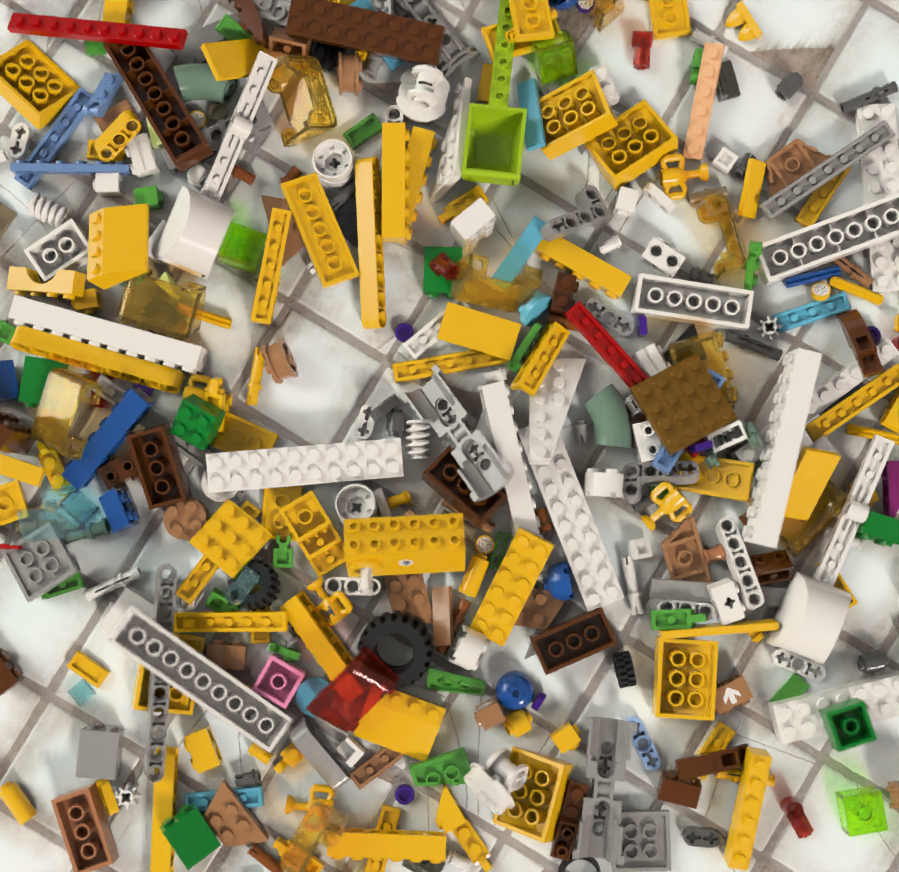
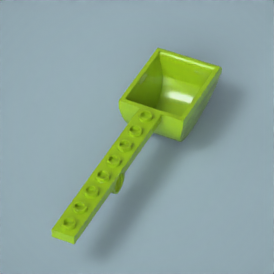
(495, 130)

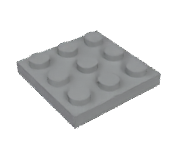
(40, 566)
(645, 841)

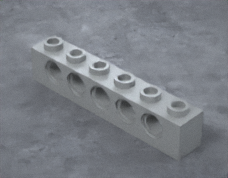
(262, 124)

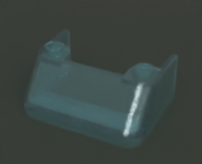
(62, 515)

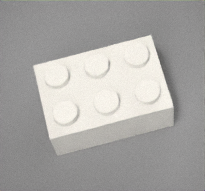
(473, 225)
(59, 250)

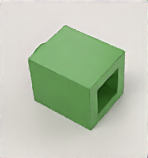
(149, 195)

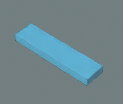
(534, 128)
(520, 252)
(812, 312)
(250, 795)

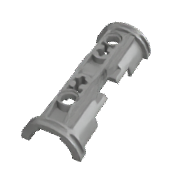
(455, 50)
(427, 403)
(608, 842)

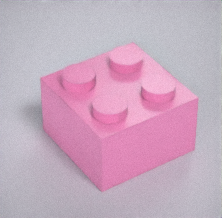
(279, 680)

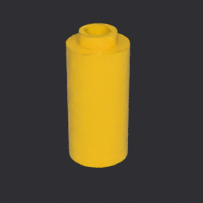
(474, 575)
(17, 802)

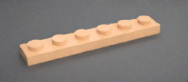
(703, 101)

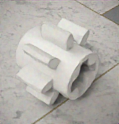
(768, 322)
(123, 800)

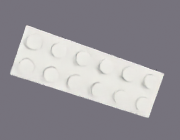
(692, 302)

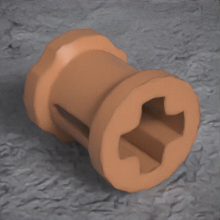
(714, 554)

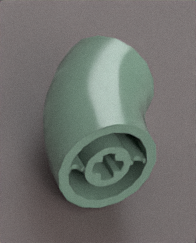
(199, 83)
(610, 418)

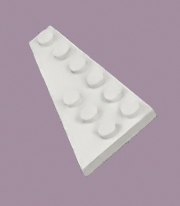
(452, 147)
(550, 407)

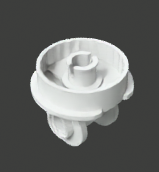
(423, 93)
(493, 793)

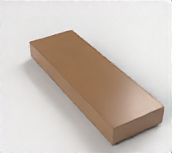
(442, 616)
(374, 766)

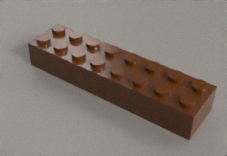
(366, 31)
(160, 104)

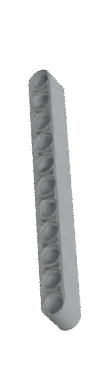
(156, 682)

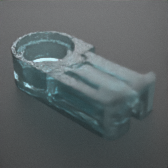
(243, 584)

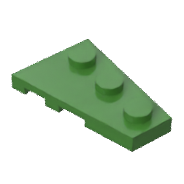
(454, 683)
(441, 769)

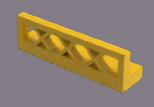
(540, 358)

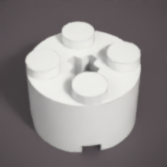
(603, 484)
(467, 648)

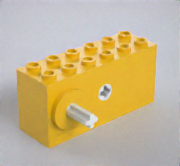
(403, 546)

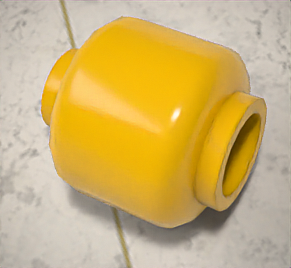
(518, 722)

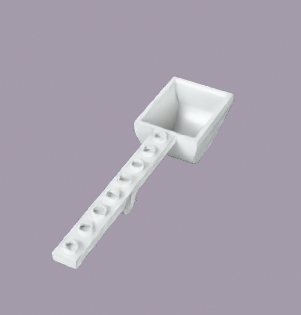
(198, 219)
(813, 606)

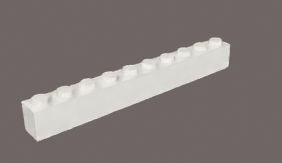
(822, 397)
(504, 441)

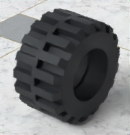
(267, 591)

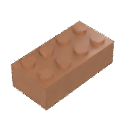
(85, 829)

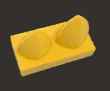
(739, 16)

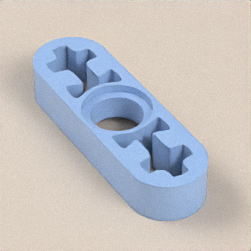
(653, 753)

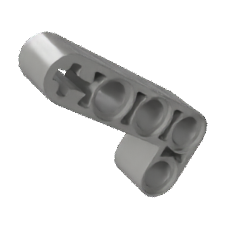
(590, 212)
(642, 479)
(317, 753)

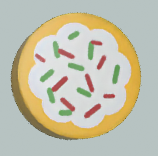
(199, 118)
(820, 291)
(484, 544)

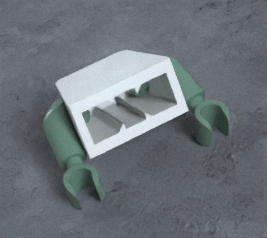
(730, 437)

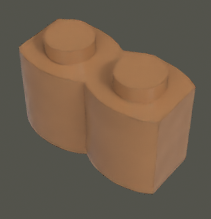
(227, 655)

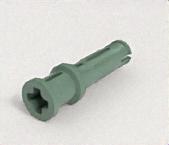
(97, 529)

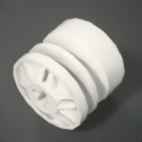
(331, 153)
(355, 496)

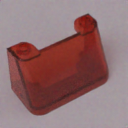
(354, 691)

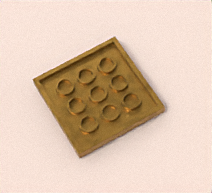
(683, 404)

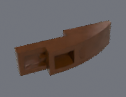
(252, 21)
(861, 343)
(711, 762)
(569, 820)

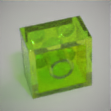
(554, 57)
(242, 248)
(861, 811)

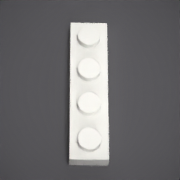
(427, 335)

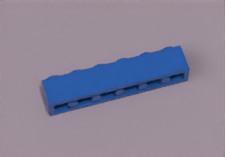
(109, 437)

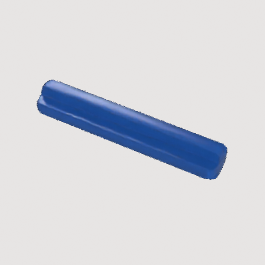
(812, 276)

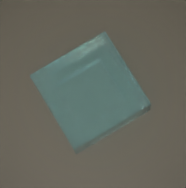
(82, 692)

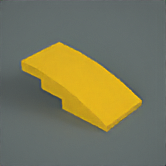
(314, 533)

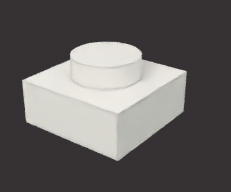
(725, 160)
(640, 548)

